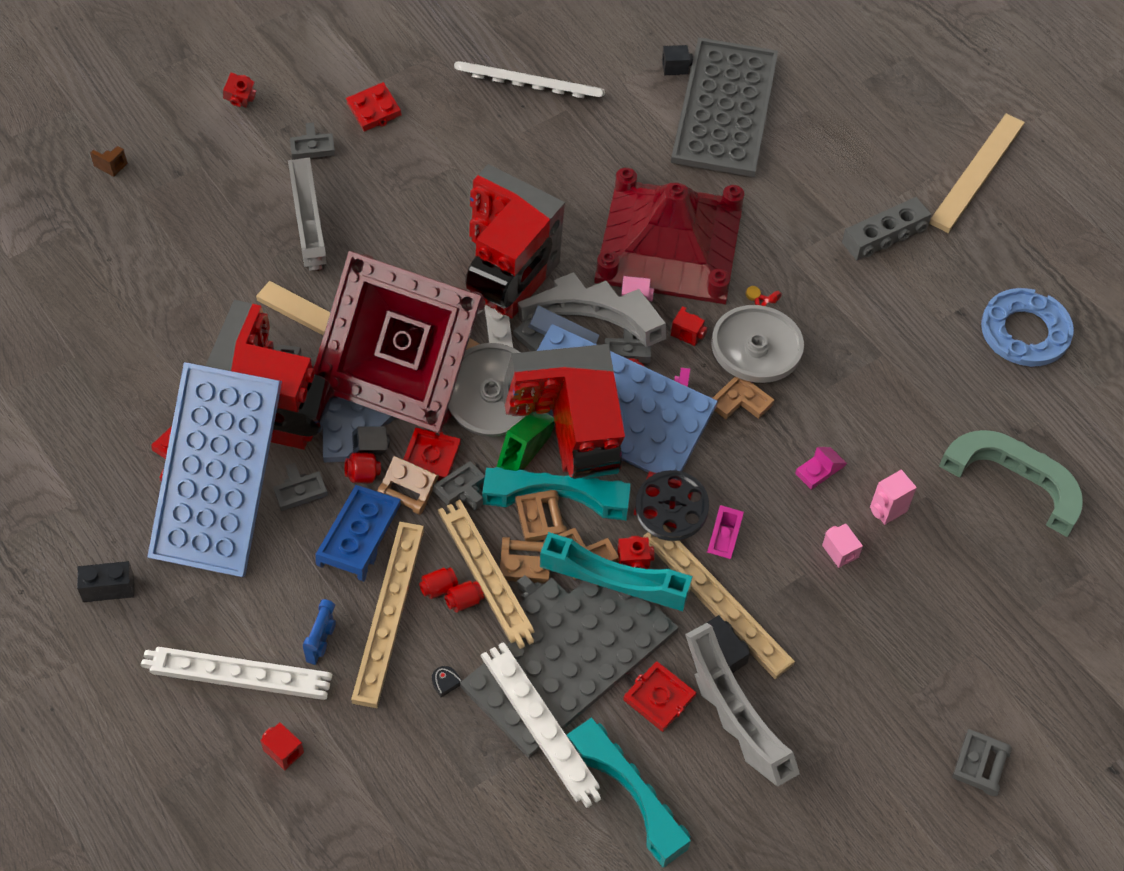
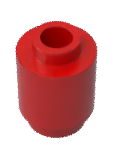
(437, 582)
(464, 596)

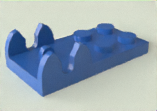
(358, 531)

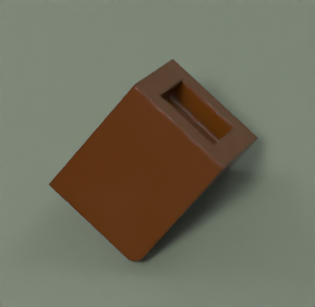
(110, 162)

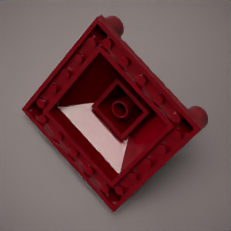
(671, 237)
(396, 340)

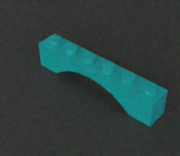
(604, 497)
(657, 586)
(664, 836)

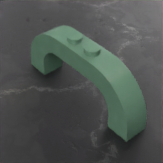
(1025, 462)

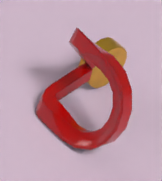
(753, 293)

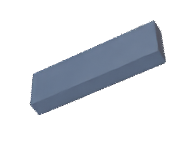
(544, 318)

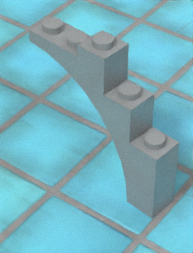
(307, 213)
(599, 301)
(738, 717)

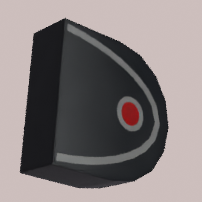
(445, 680)

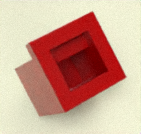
(688, 327)

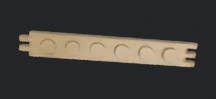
(487, 574)

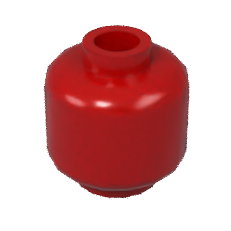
(362, 468)

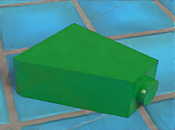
(525, 441)

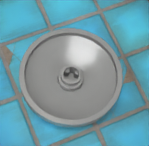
(757, 343)
(478, 393)

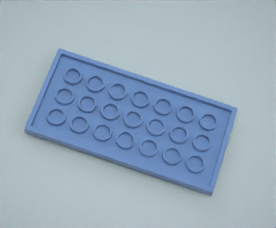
(657, 413)
(214, 469)

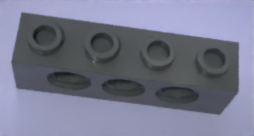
(886, 228)

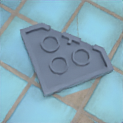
(341, 422)

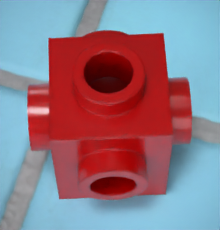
(239, 90)
(635, 552)

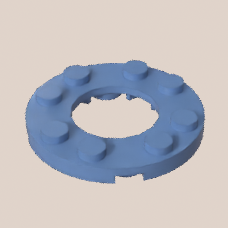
(1016, 351)

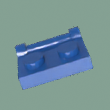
(315, 644)

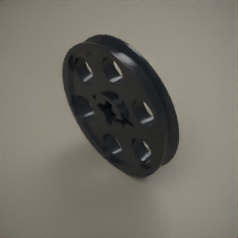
(682, 508)

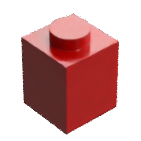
(281, 745)

